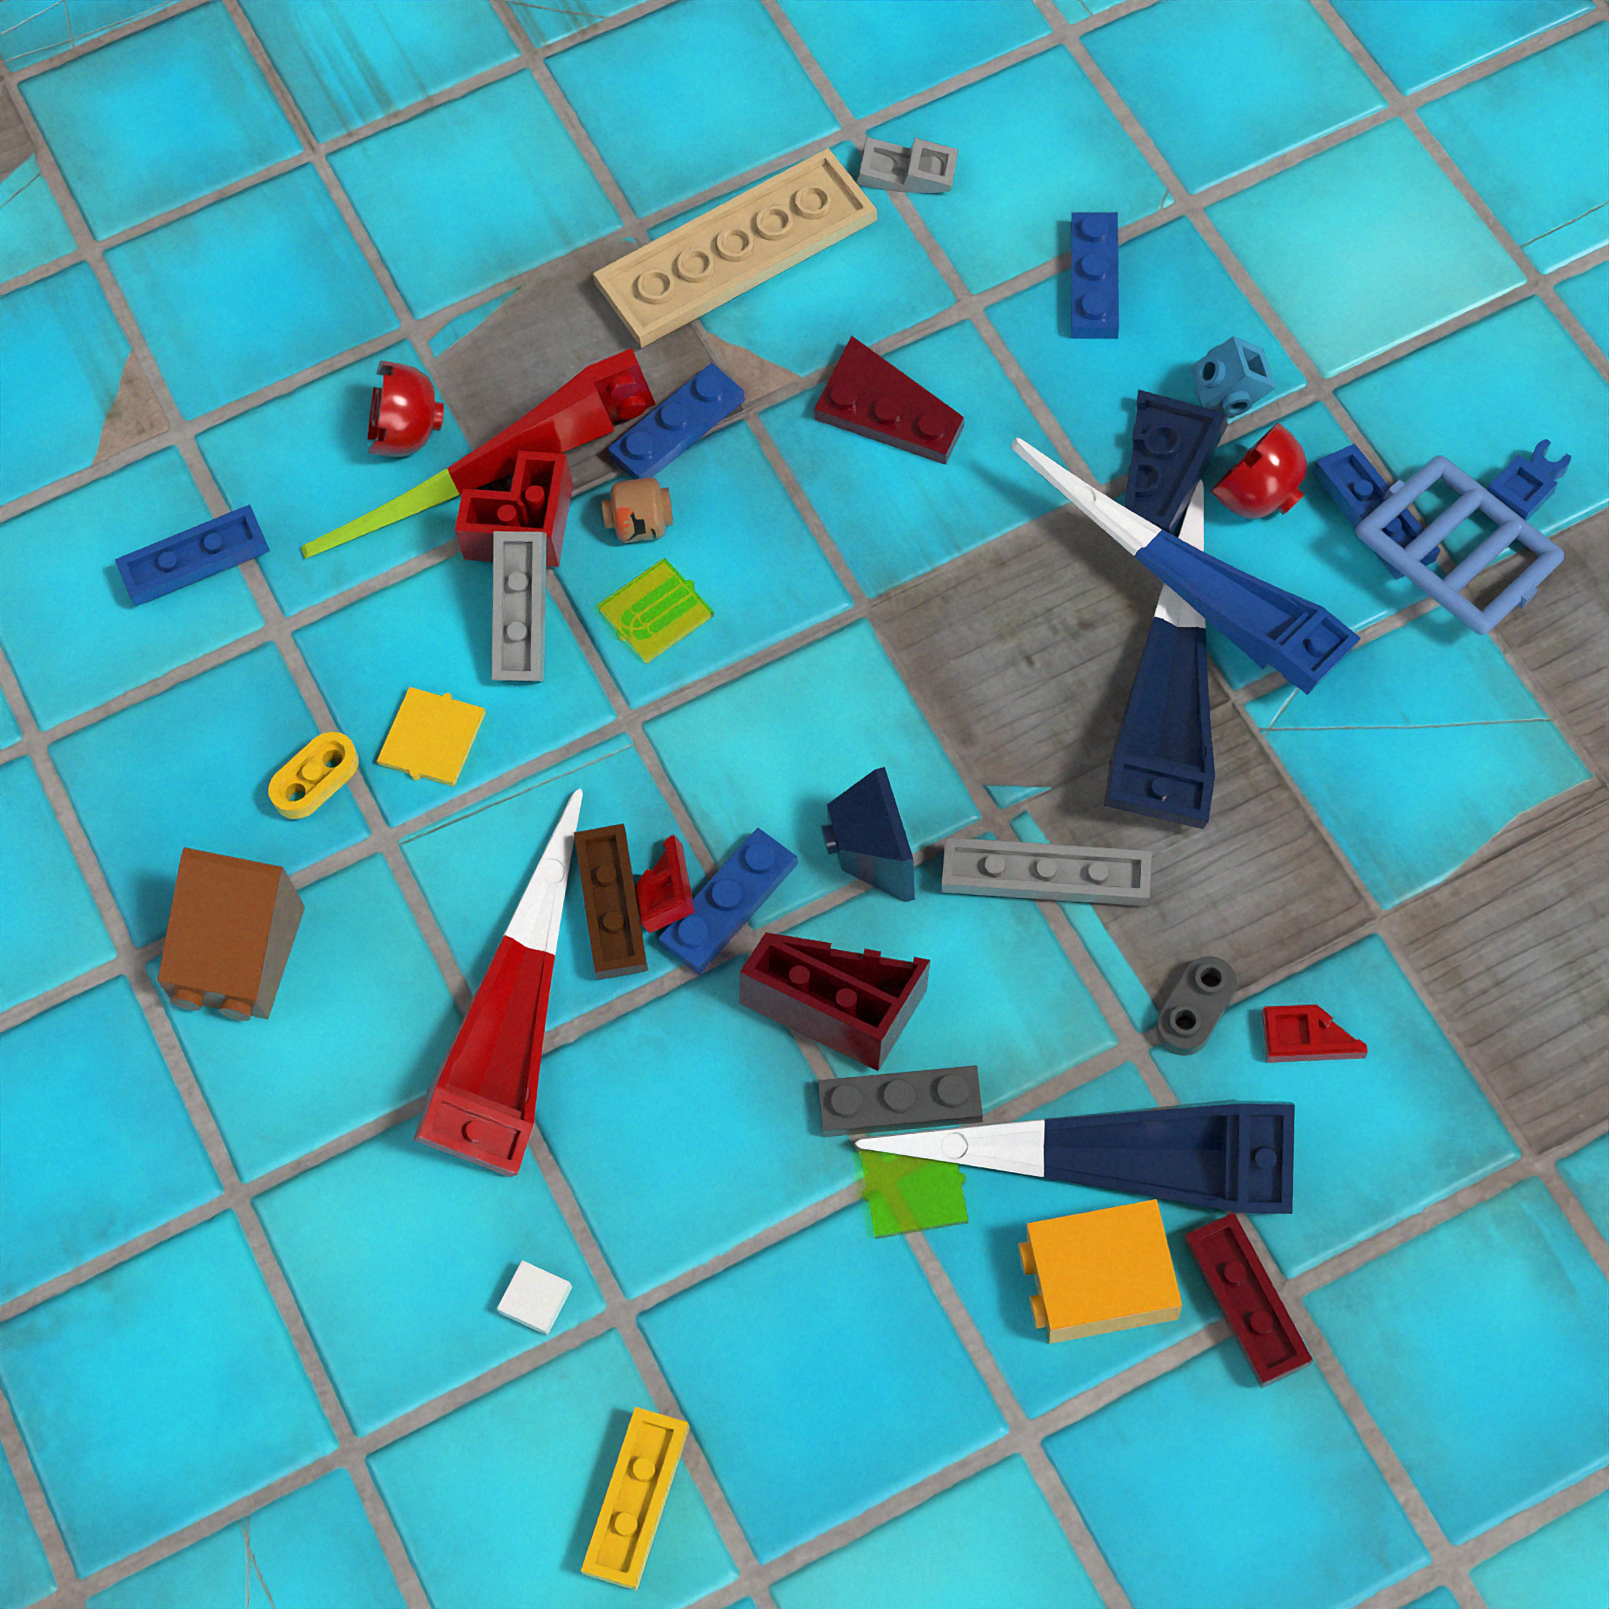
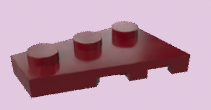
(887, 406)

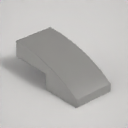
(917, 169)

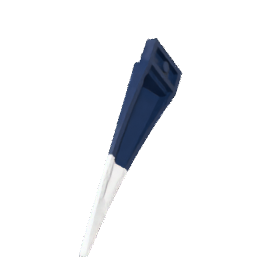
(1165, 737)
(1195, 1153)

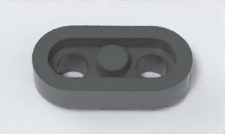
(1198, 1003)

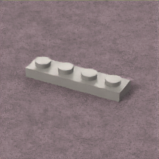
(1047, 871)

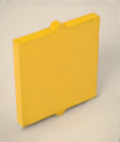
(431, 736)

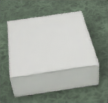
(534, 1298)

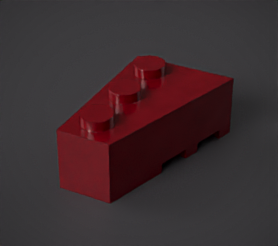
(834, 995)

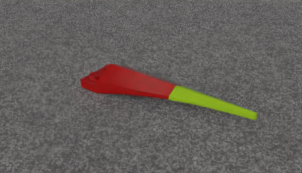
(563, 421)

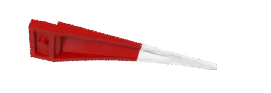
(489, 1077)

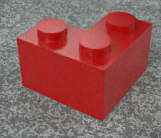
(536, 504)

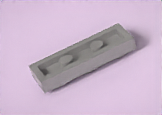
(519, 606)

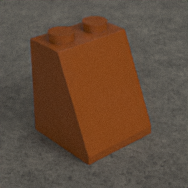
(228, 934)

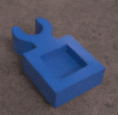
(1529, 485)

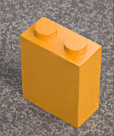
(1100, 1272)

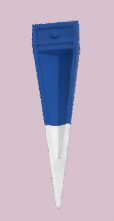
(1259, 618)

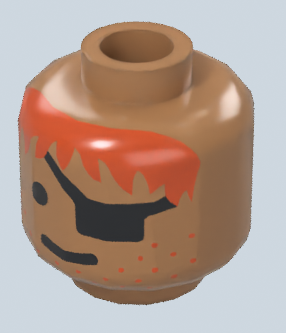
(638, 510)

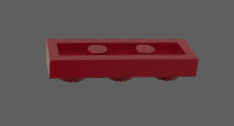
(1248, 1300)

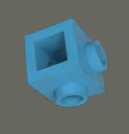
(1232, 377)

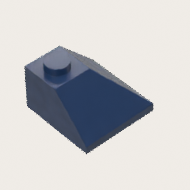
(871, 836)

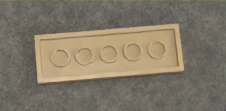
(735, 247)

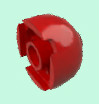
(402, 411)
(1265, 476)

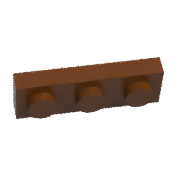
(610, 901)

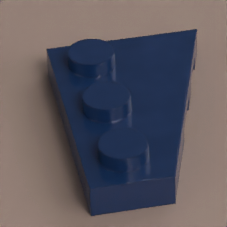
(1169, 456)

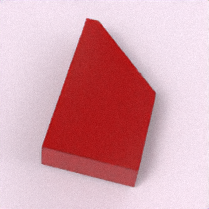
(665, 891)
(1306, 1034)

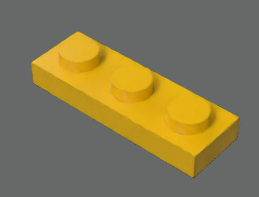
(635, 1498)

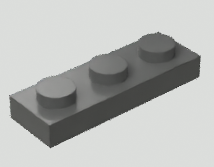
(900, 1101)

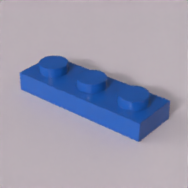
(1094, 275)
(676, 423)
(1359, 491)
(192, 555)
(729, 901)

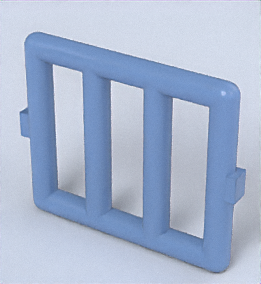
(1446, 591)

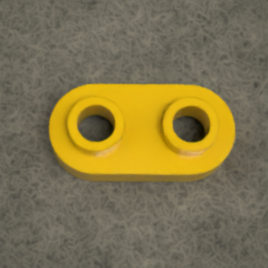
(310, 774)

